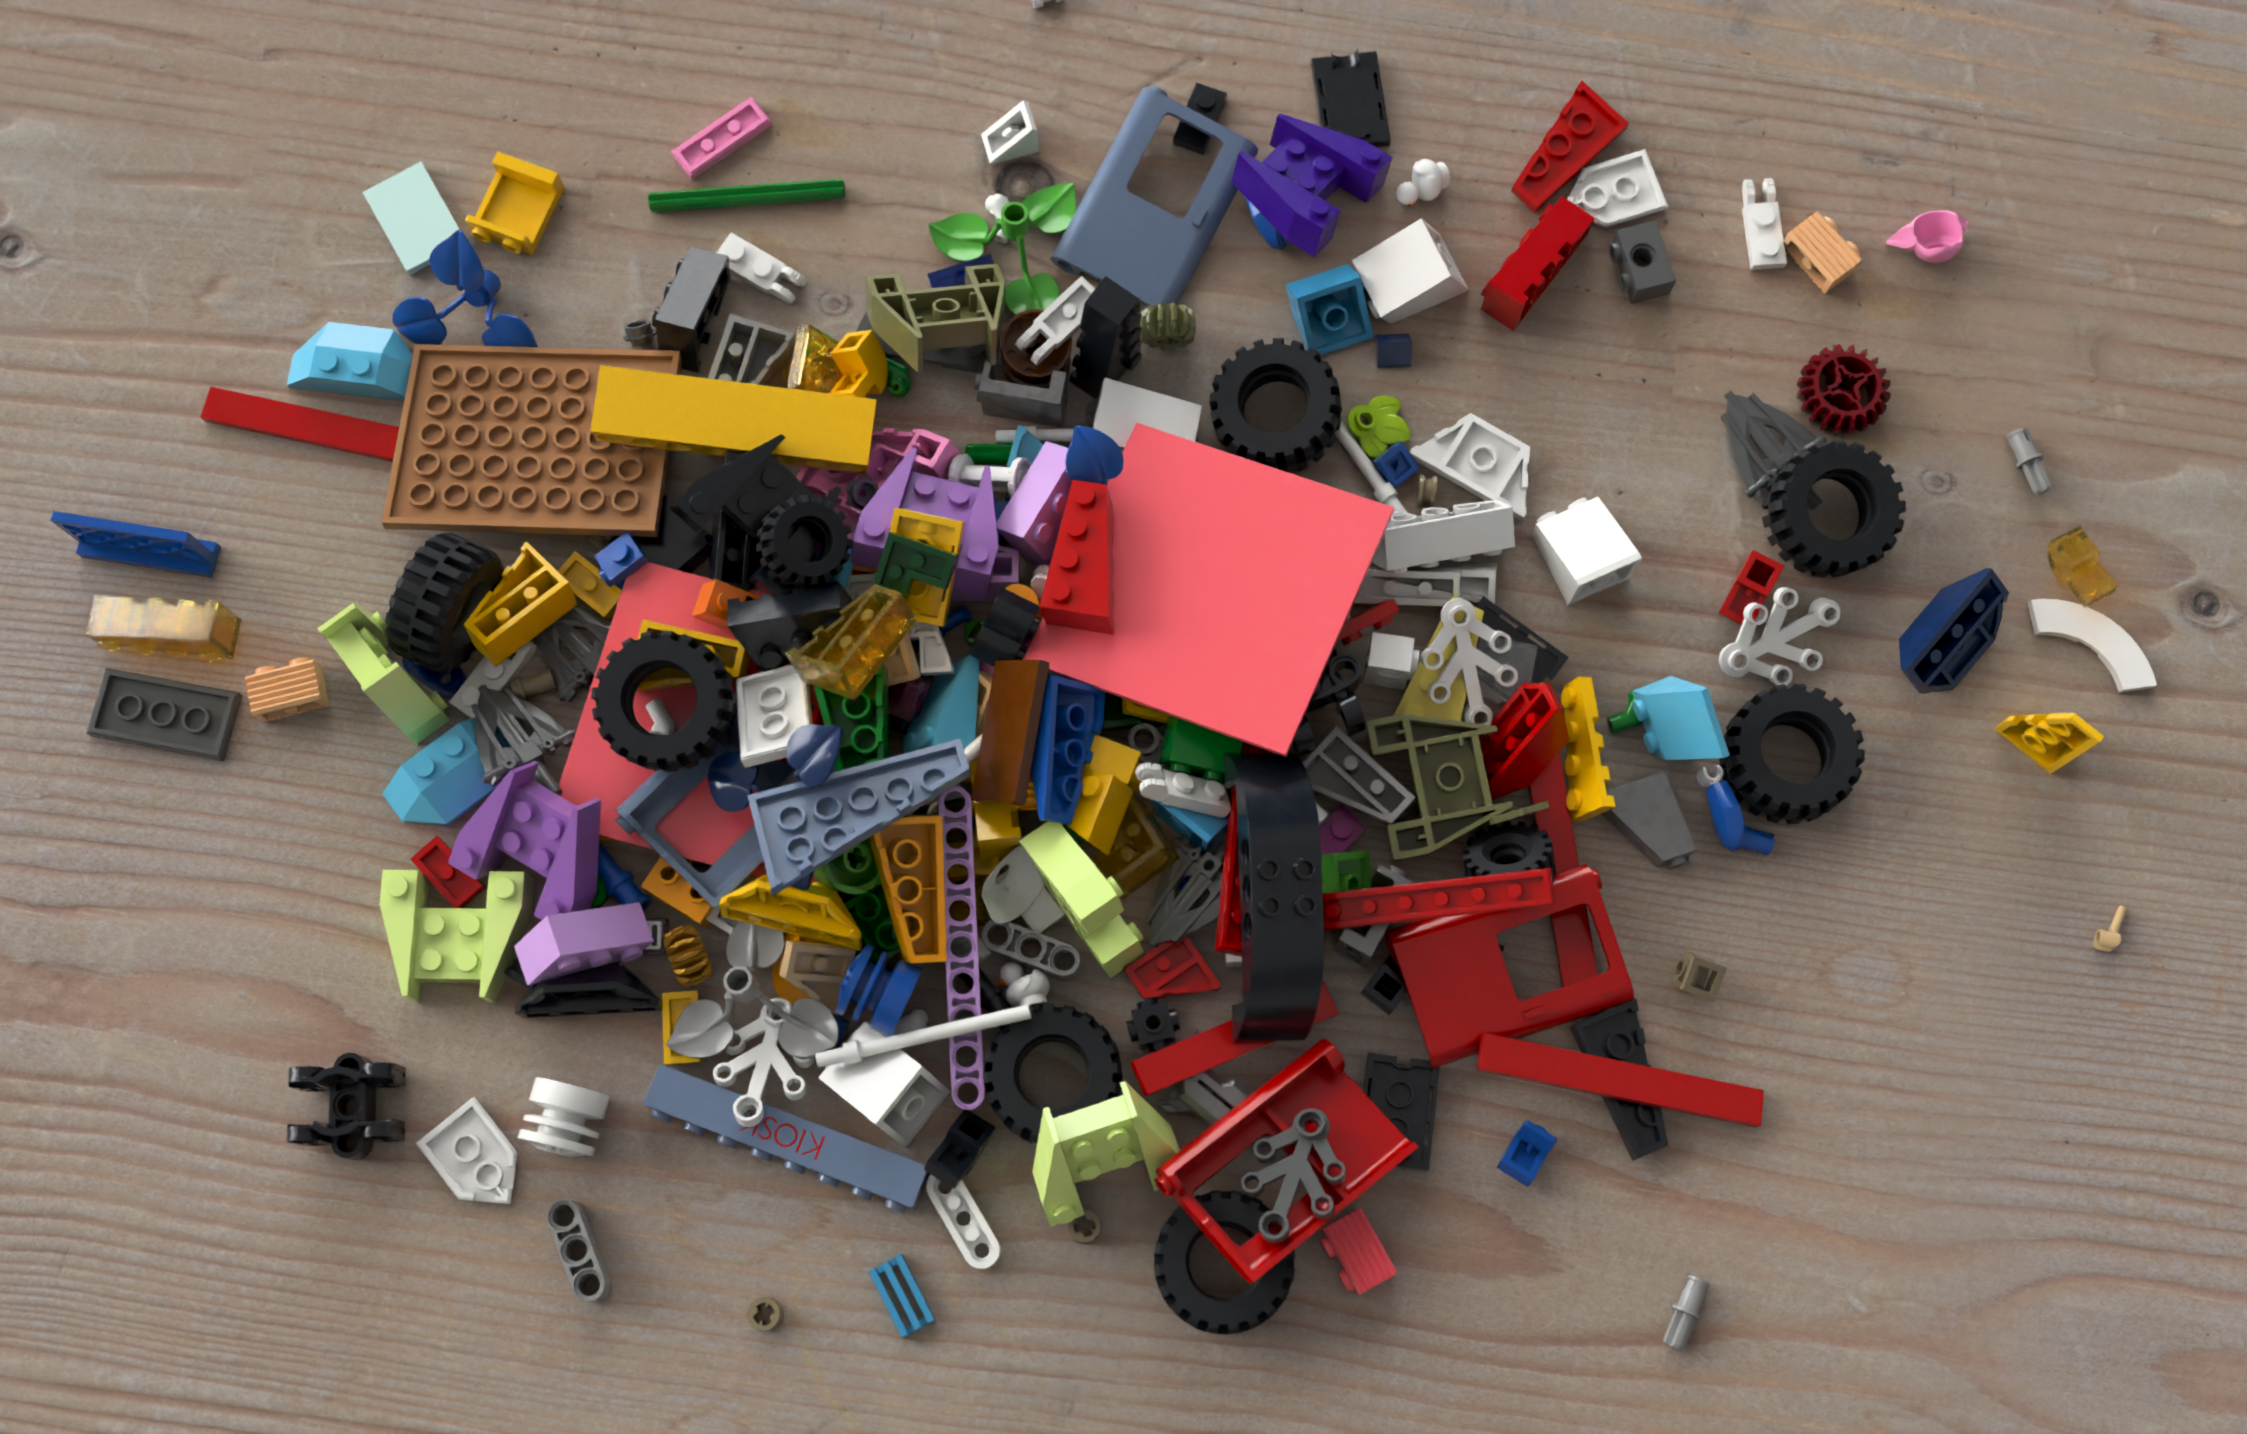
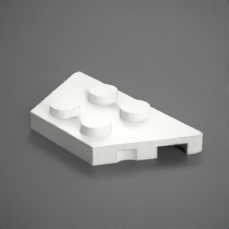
(1480, 461)

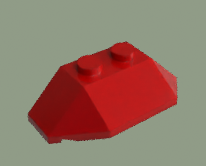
(1526, 741)

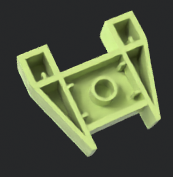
(361, 645)
(1084, 897)
(454, 942)
(1094, 1143)

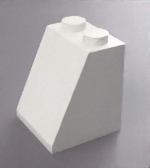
(1409, 273)
(1585, 549)
(887, 1088)

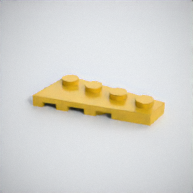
(1583, 765)

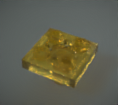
(812, 362)

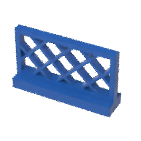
(139, 544)

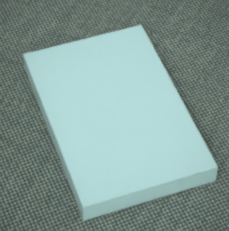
(411, 215)

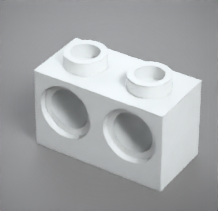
(1390, 661)

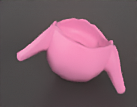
(1932, 236)

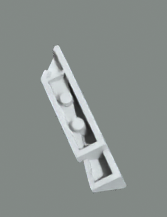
(1430, 585)

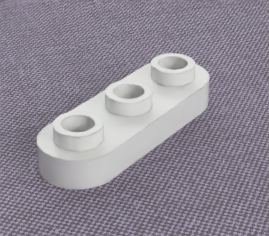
(967, 1236)

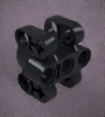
(1334, 690)
(341, 1091)

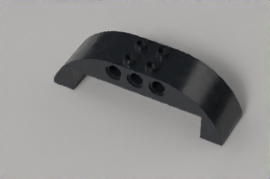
(1277, 897)

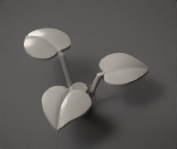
(703, 1026)

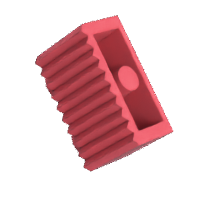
(1358, 1252)

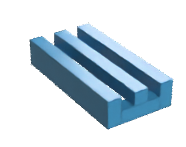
(915, 1323)

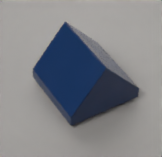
(1393, 350)

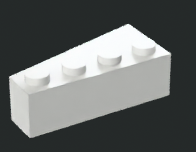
(1445, 535)

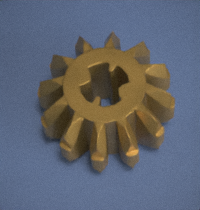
(687, 955)

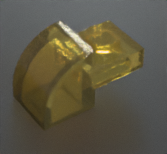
(2076, 564)

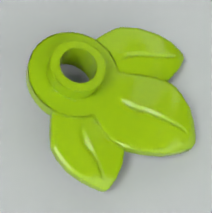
(1383, 425)

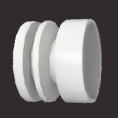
(563, 1117)

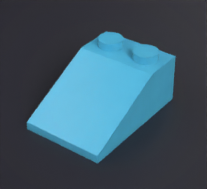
(948, 709)
(1679, 720)

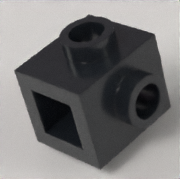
(1149, 1038)

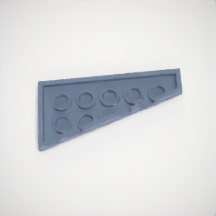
(812, 825)

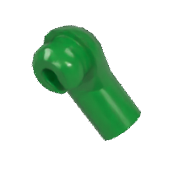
(898, 378)
(1625, 719)

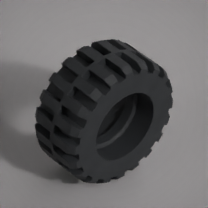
(1276, 364)
(1872, 490)
(437, 598)
(617, 693)
(1827, 728)
(1019, 1038)
(1184, 1295)

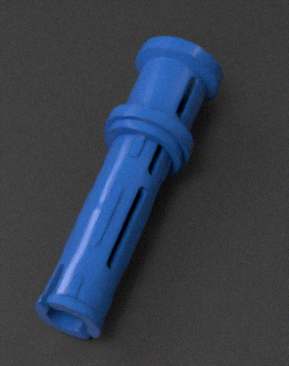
(619, 882)

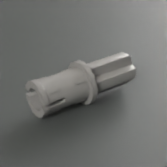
(2029, 460)
(1685, 1312)

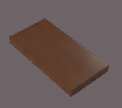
(1010, 731)

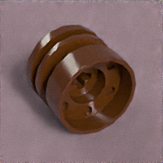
(1017, 363)

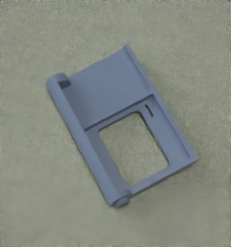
(1133, 239)
(665, 790)

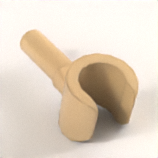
(2108, 940)

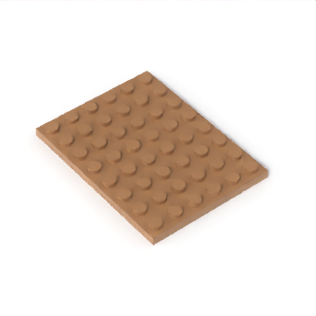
(509, 445)

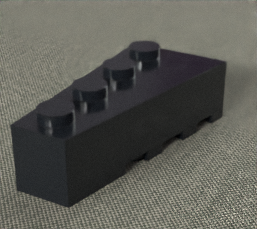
(1108, 337)

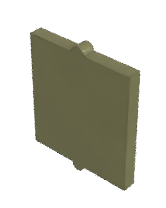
(1515, 814)

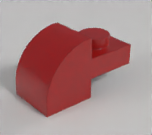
(1750, 586)

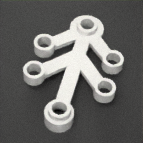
(1775, 638)
(1466, 658)
(764, 1057)

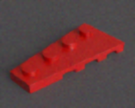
(1573, 142)

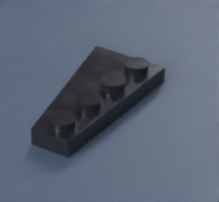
(1619, 1037)

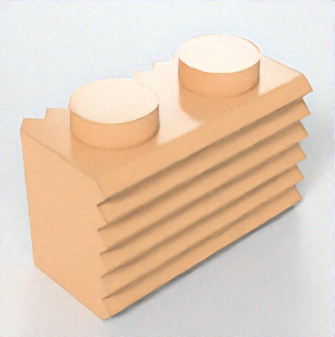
(1822, 251)
(287, 690)

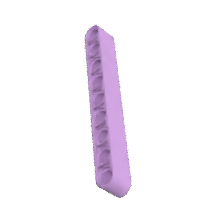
(968, 964)

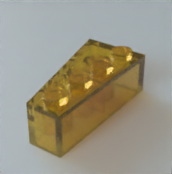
(164, 626)

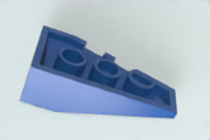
(1066, 729)

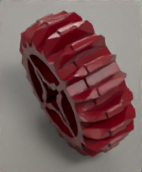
(1850, 411)

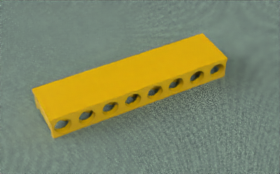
(733, 417)

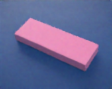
(721, 138)

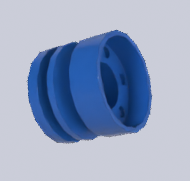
(877, 990)

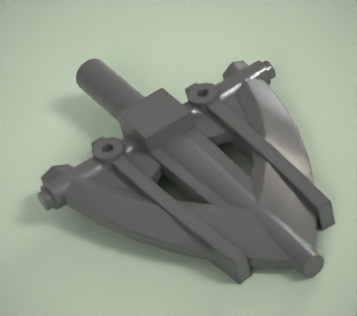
(1748, 419)
(573, 673)
(502, 711)
(1173, 916)

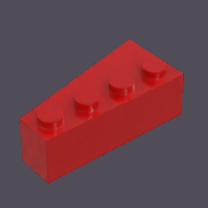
(1535, 262)
(1081, 568)

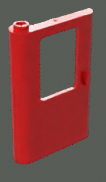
(1464, 985)
(1357, 1135)

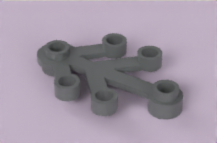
(1295, 1169)

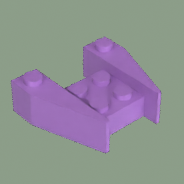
(939, 498)
(539, 832)

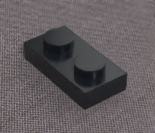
(1208, 103)

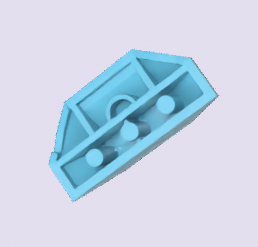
(353, 362)
(441, 778)

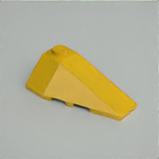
(2050, 737)

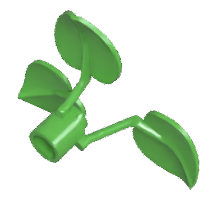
(964, 234)

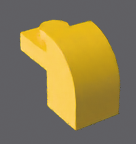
(862, 365)

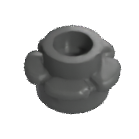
(639, 333)
(855, 486)

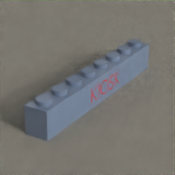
(789, 1138)

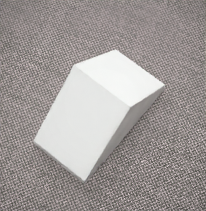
(1012, 135)

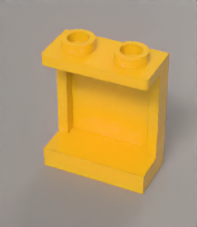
(516, 205)

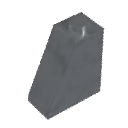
(1652, 820)

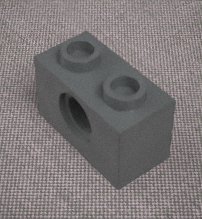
(1646, 244)

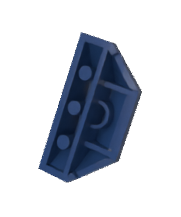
(1953, 632)

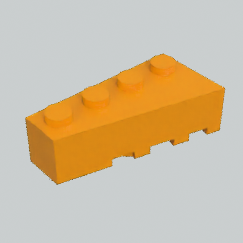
(913, 883)

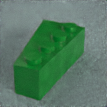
(863, 721)

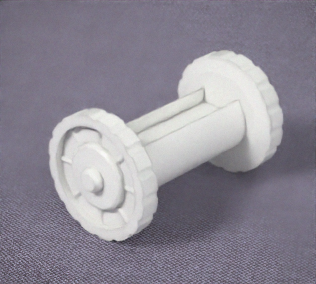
(1003, 478)

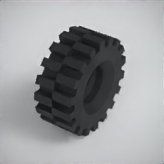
(1508, 850)

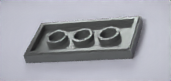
(164, 714)

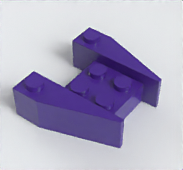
(1303, 173)

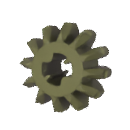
(1167, 326)

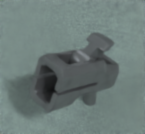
(1197, 1097)

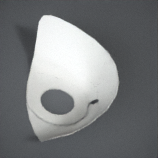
(1022, 883)

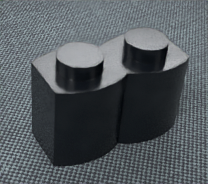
(1006, 629)

